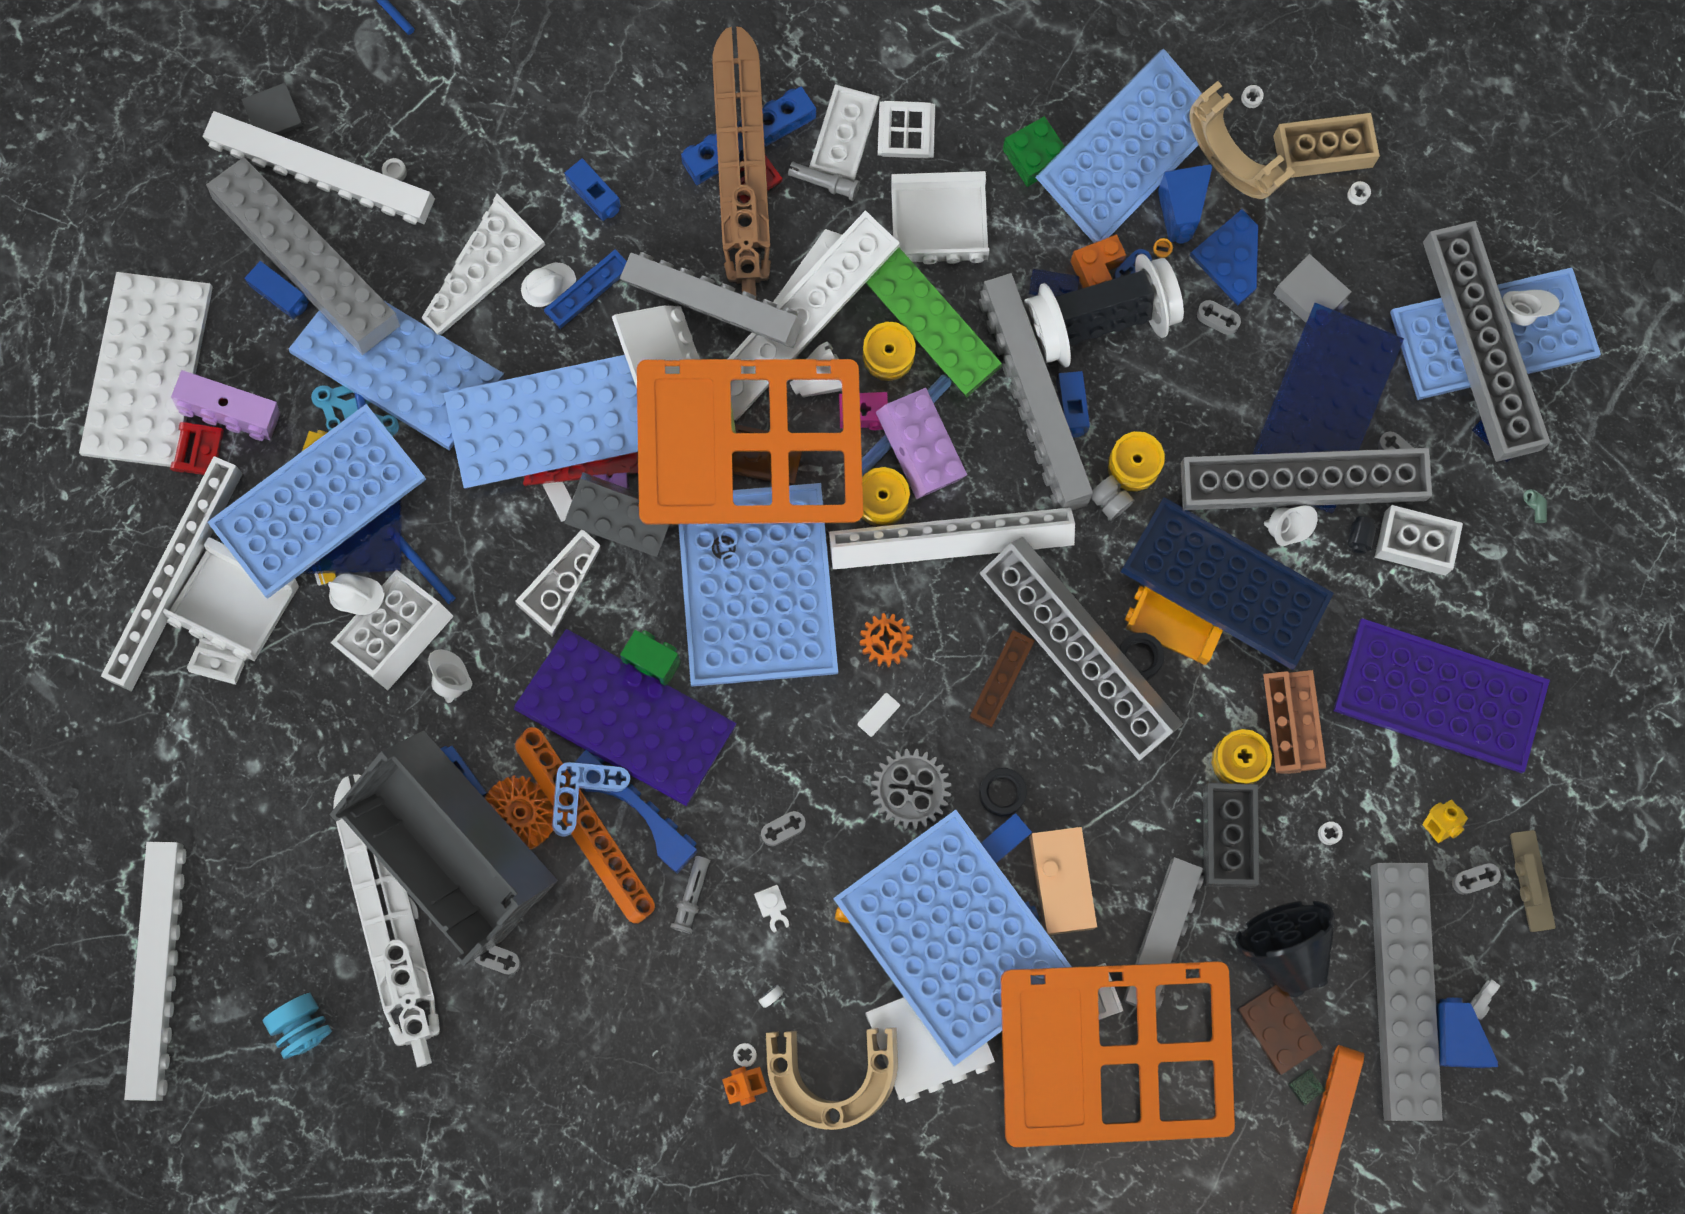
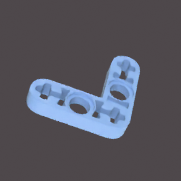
(580, 781)

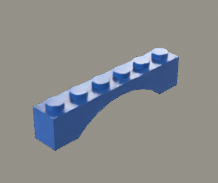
(670, 845)

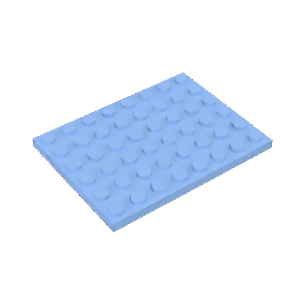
(766, 605)
(947, 932)

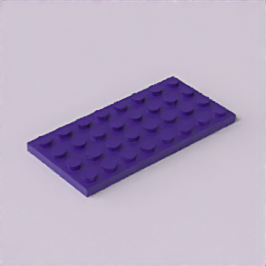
(1441, 695)
(625, 717)

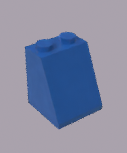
(1182, 200)
(1462, 1036)

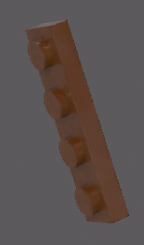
(1001, 679)

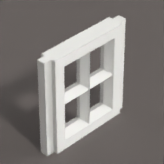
(885, 129)

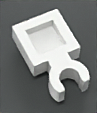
(770, 904)
(1481, 1000)

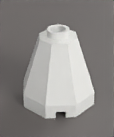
(817, 387)

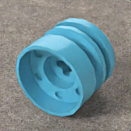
(297, 1026)

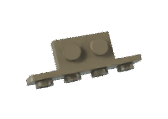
(1532, 881)

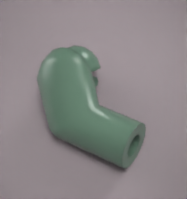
(1538, 504)

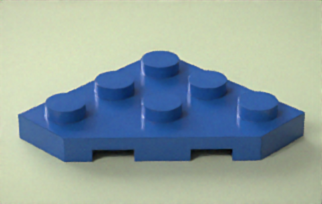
(1231, 257)

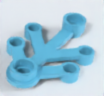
(348, 407)

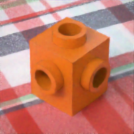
(744, 1085)

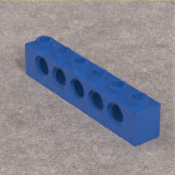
(783, 124)

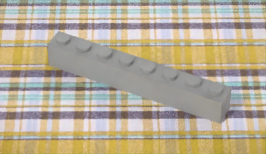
(711, 299)

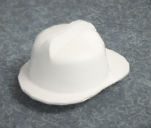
(547, 284)
(1528, 305)
(1292, 524)
(356, 594)
(449, 674)

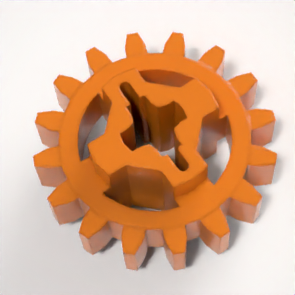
(895, 640)

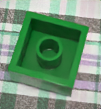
(1032, 149)
(651, 657)

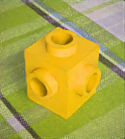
(1445, 821)

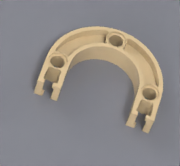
(1225, 156)
(814, 1110)

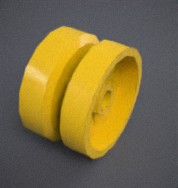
(894, 338)
(1140, 448)
(895, 491)
(1254, 751)

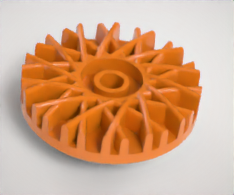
(529, 802)

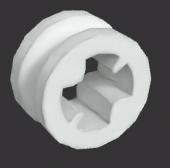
(1255, 89)
(1365, 195)
(1338, 831)
(745, 1046)

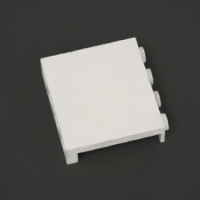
(940, 216)
(228, 605)
(920, 1058)

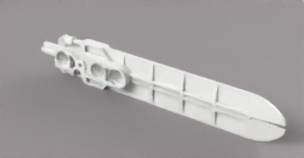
(379, 944)

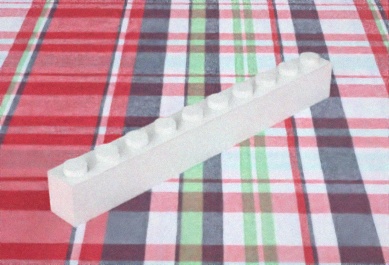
(318, 167)
(950, 538)
(171, 574)
(155, 971)

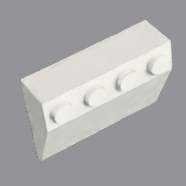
(655, 335)
(395, 633)

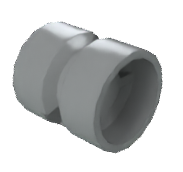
(1111, 497)

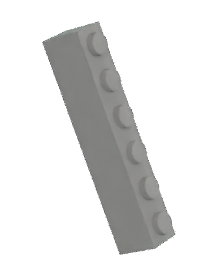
(1168, 920)

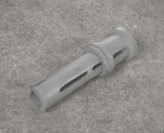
(834, 183)
(684, 907)

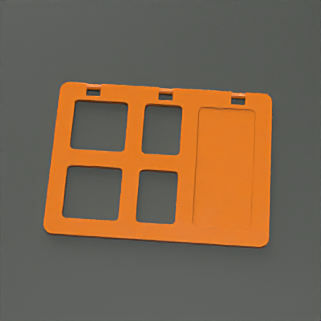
(690, 442)
(1057, 1056)

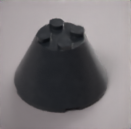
(1291, 945)

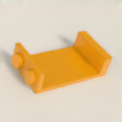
(1172, 626)

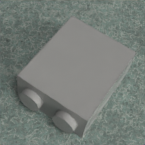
(1309, 285)

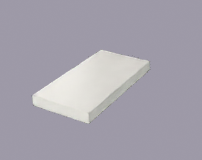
(844, 132)

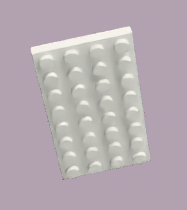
(147, 340)

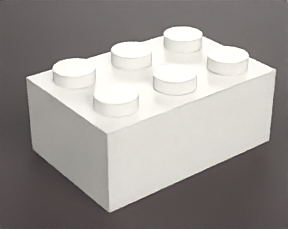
(1418, 540)

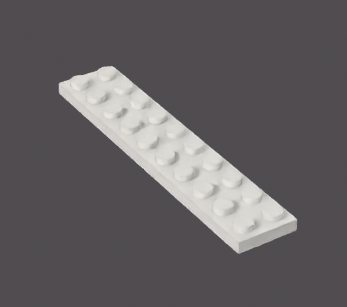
(817, 300)

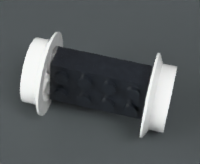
(1106, 307)

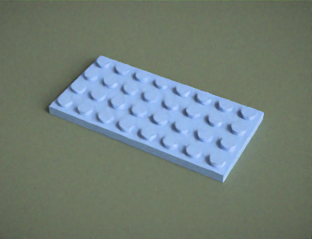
(1125, 149)
(1543, 345)
(400, 373)
(544, 421)
(316, 501)

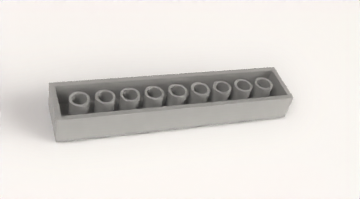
(303, 255)
(1486, 341)
(1035, 393)
(1306, 479)
(1081, 648)
(1406, 992)

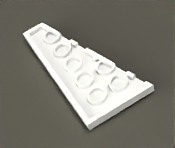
(488, 259)

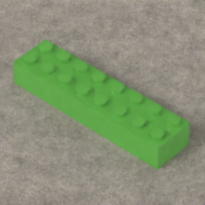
(933, 323)

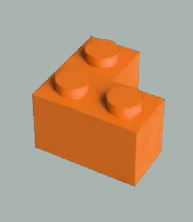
(1095, 261)

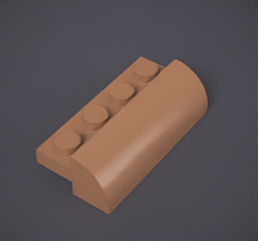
(1294, 721)

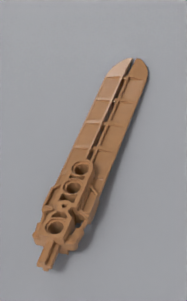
(754, 158)

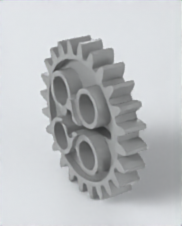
(907, 811)

